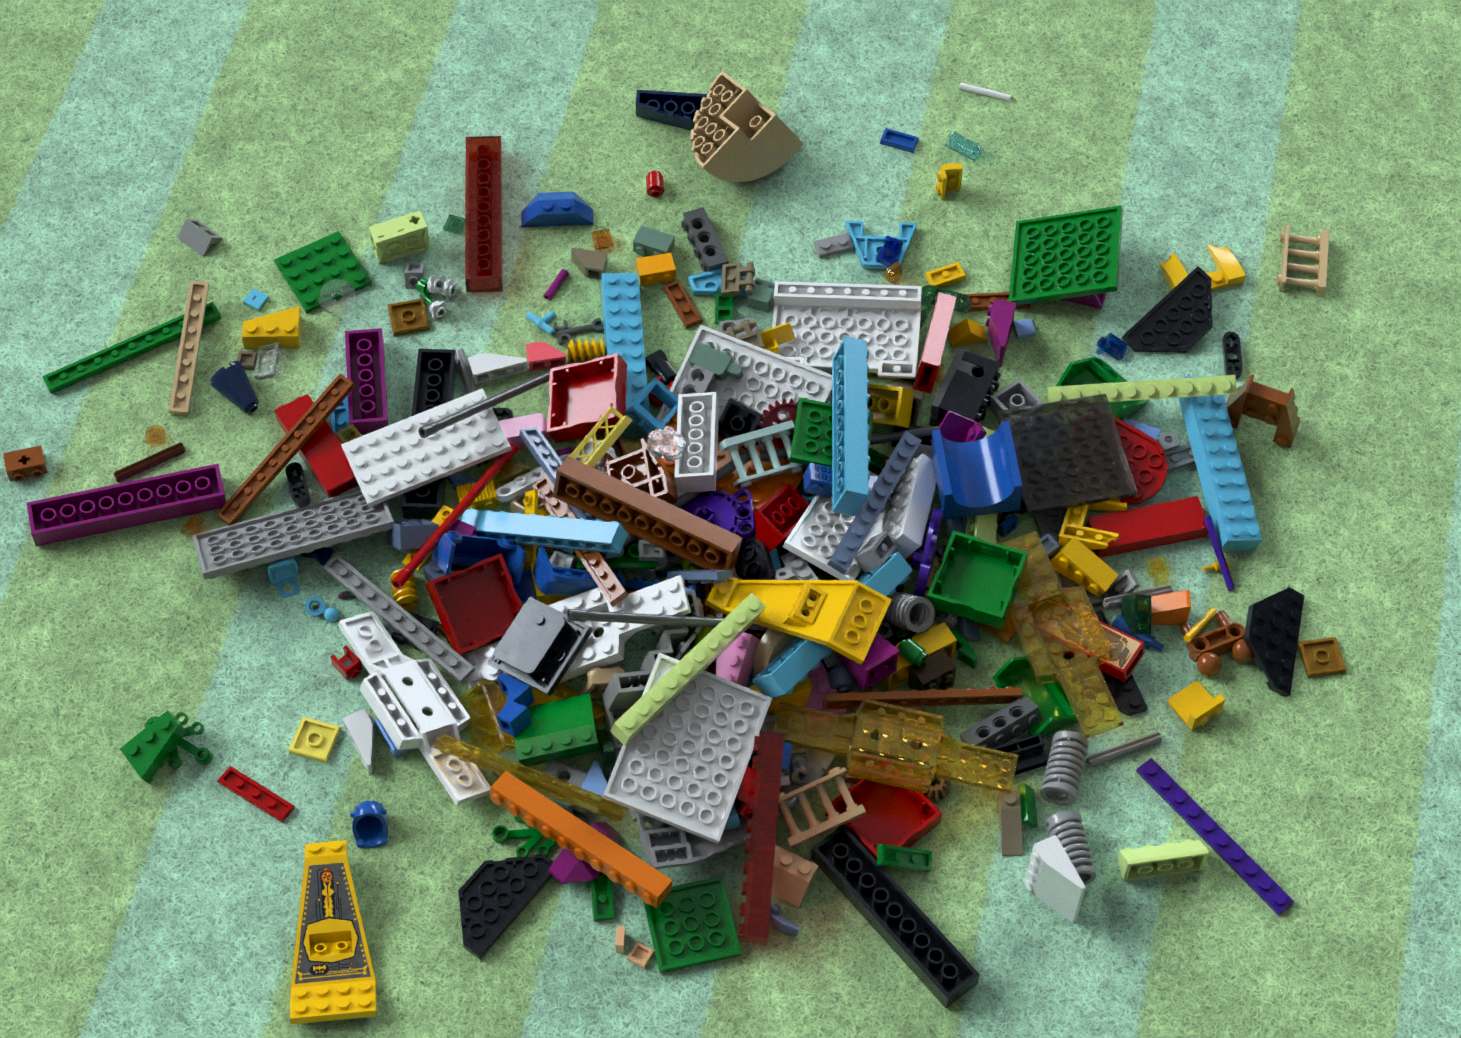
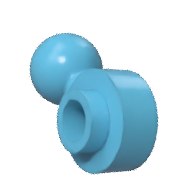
(330, 614)

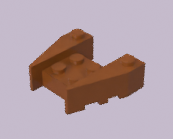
(1268, 406)
(643, 472)

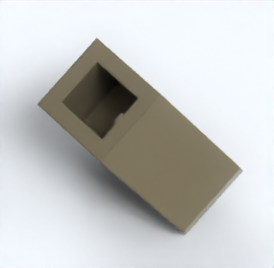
(590, 262)

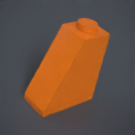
(1170, 608)

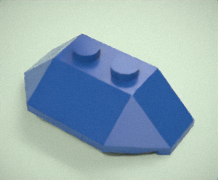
(556, 210)

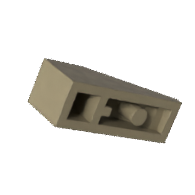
(1010, 823)

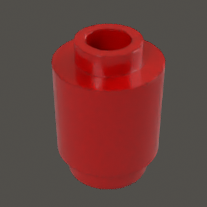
(654, 184)

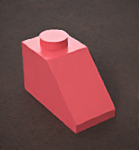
(543, 356)

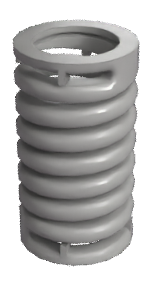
(909, 612)
(1064, 768)
(1073, 841)

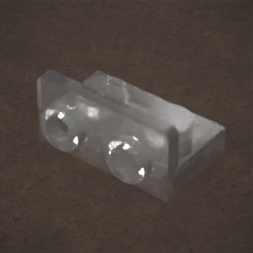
(271, 362)

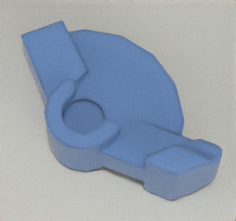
(459, 478)

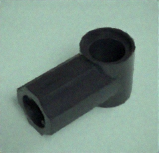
(659, 365)

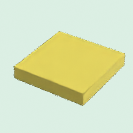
(314, 740)

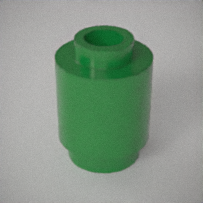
(912, 652)

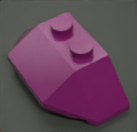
(571, 869)

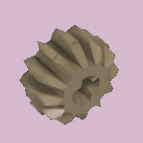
(939, 791)

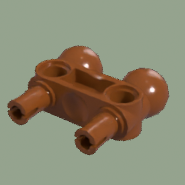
(1217, 643)

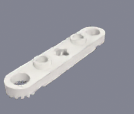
(522, 484)

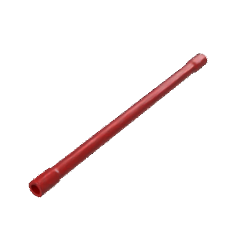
(404, 575)

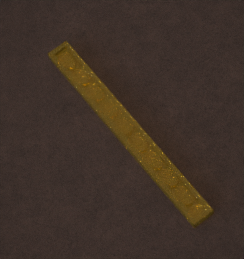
(531, 777)

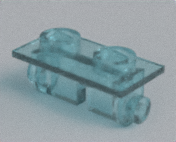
(965, 147)

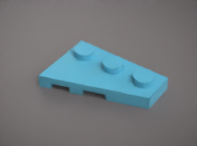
(709, 283)

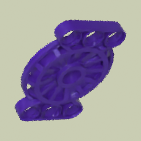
(724, 513)
(926, 556)

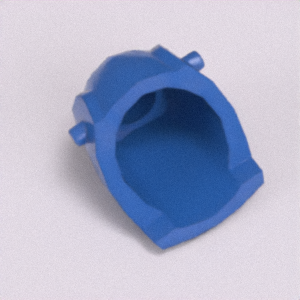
(370, 824)

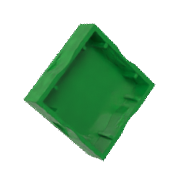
(978, 579)

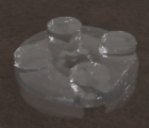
(339, 287)
(657, 443)

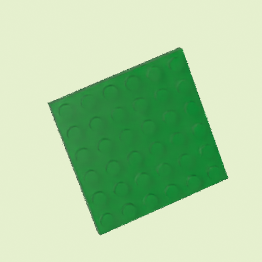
(1066, 256)

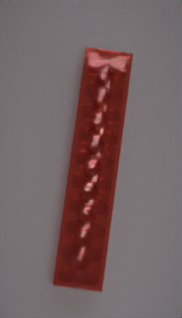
(483, 214)
(762, 837)

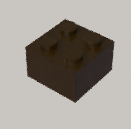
(935, 672)

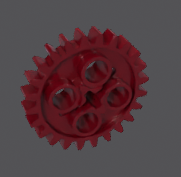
(788, 409)

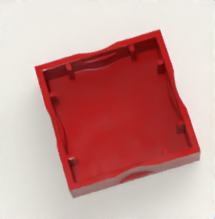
(583, 395)
(475, 604)
(892, 815)

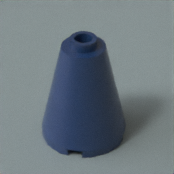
(235, 387)

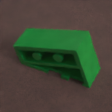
(153, 744)

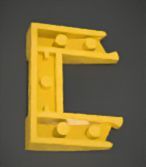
(1229, 272)
(1090, 537)

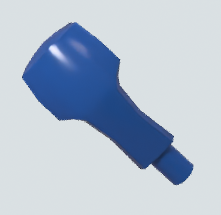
(1148, 640)

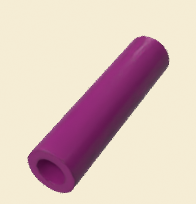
(556, 284)

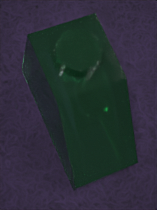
(1137, 613)

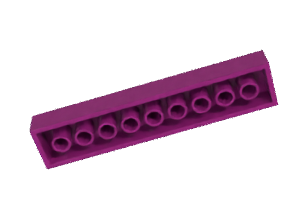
(126, 505)

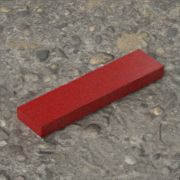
(256, 794)

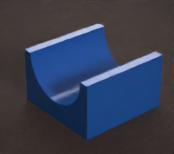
(977, 475)

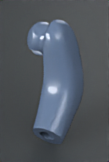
(780, 923)

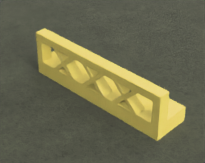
(607, 442)

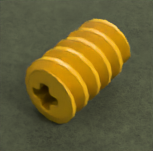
(585, 350)
(407, 595)

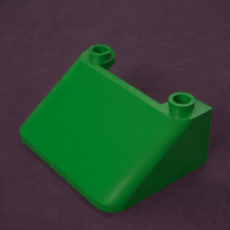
(1096, 371)
(1049, 697)

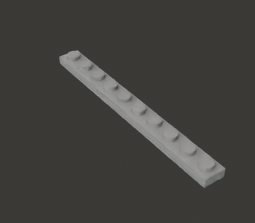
(399, 619)

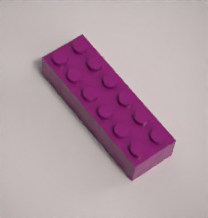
(367, 370)

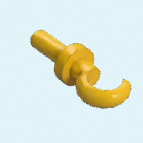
(1215, 567)

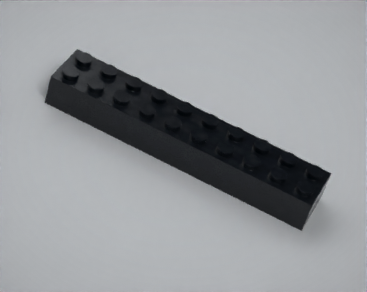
(432, 388)
(895, 916)

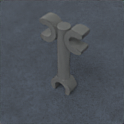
(565, 333)

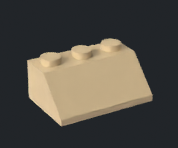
(792, 877)

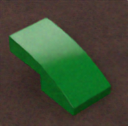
(723, 308)
(966, 653)

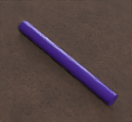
(1219, 553)

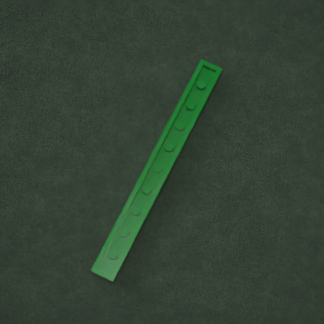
(122, 351)

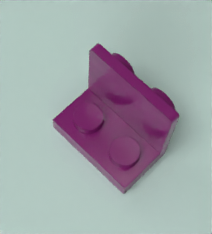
(961, 429)

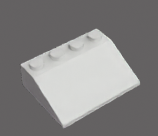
(1055, 878)

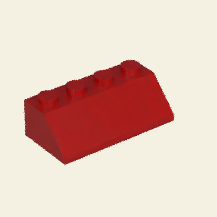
(779, 516)

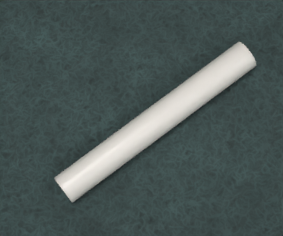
(986, 92)

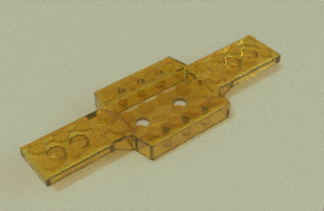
(1078, 676)
(898, 728)

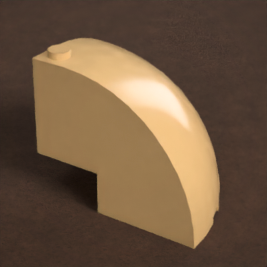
(739, 135)

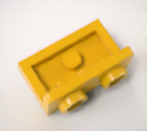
(949, 178)

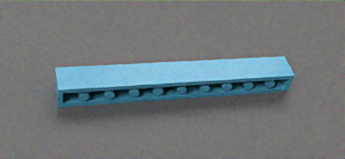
(548, 530)

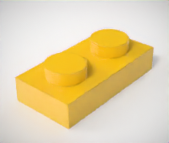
(945, 275)

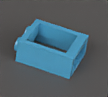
(639, 413)

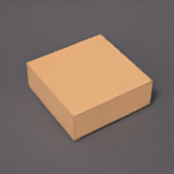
(620, 939)
(640, 955)

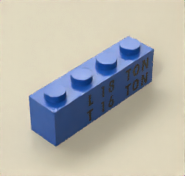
(819, 480)

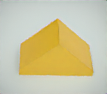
(967, 333)

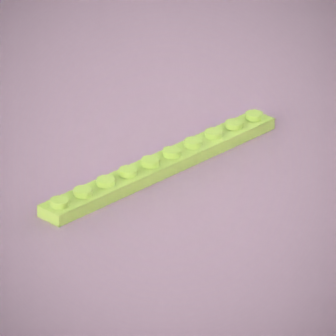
(1148, 389)

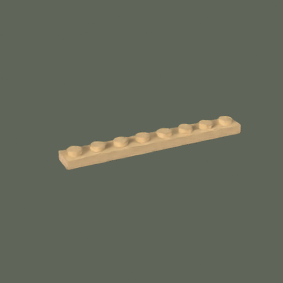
(189, 348)

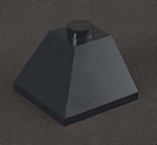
(738, 419)

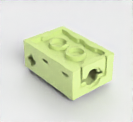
(399, 237)

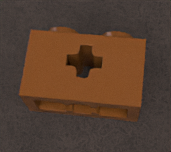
(25, 463)

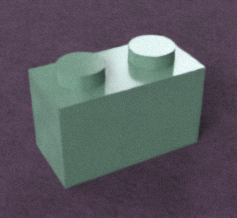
(652, 242)

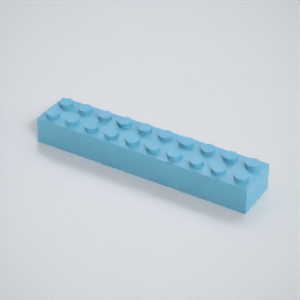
(625, 334)
(850, 427)
(1221, 472)
(804, 655)

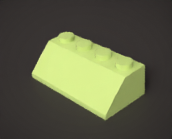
(1162, 859)

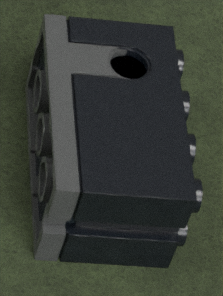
(966, 387)

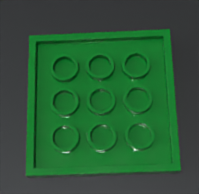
(316, 264)
(814, 433)
(693, 926)

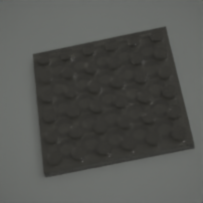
(1069, 454)

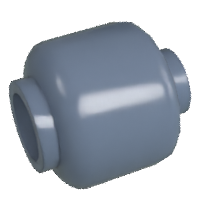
(840, 678)

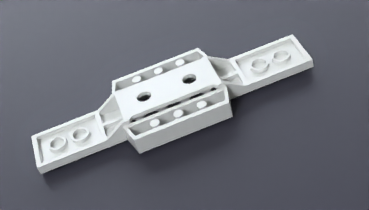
(660, 599)
(429, 692)

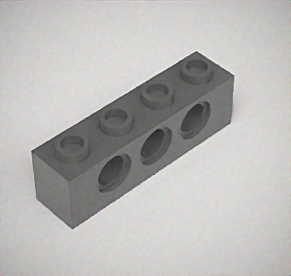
(704, 239)
(1004, 724)

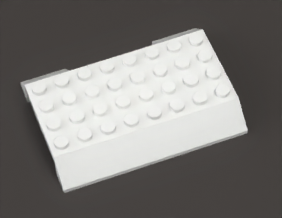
(828, 312)

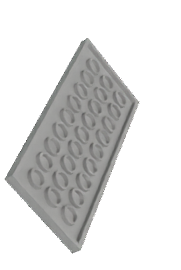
(289, 533)

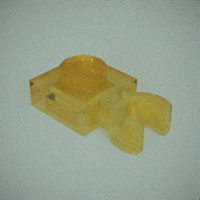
(1157, 568)

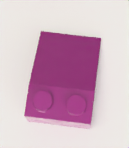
(1000, 323)

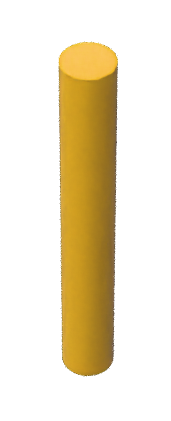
(1200, 625)

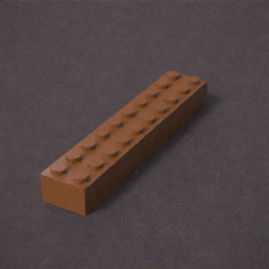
(646, 516)

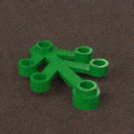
(185, 744)
(532, 833)

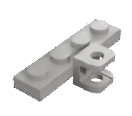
(1176, 456)
(794, 568)

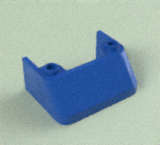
(472, 549)
(563, 580)

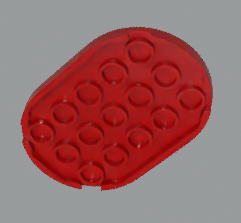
(1145, 461)

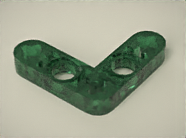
(930, 300)
(607, 752)

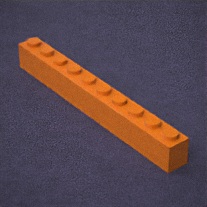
(581, 839)

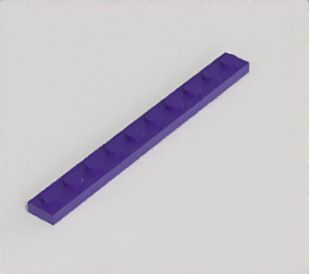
(1215, 837)

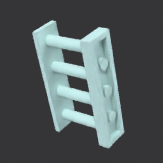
(749, 440)

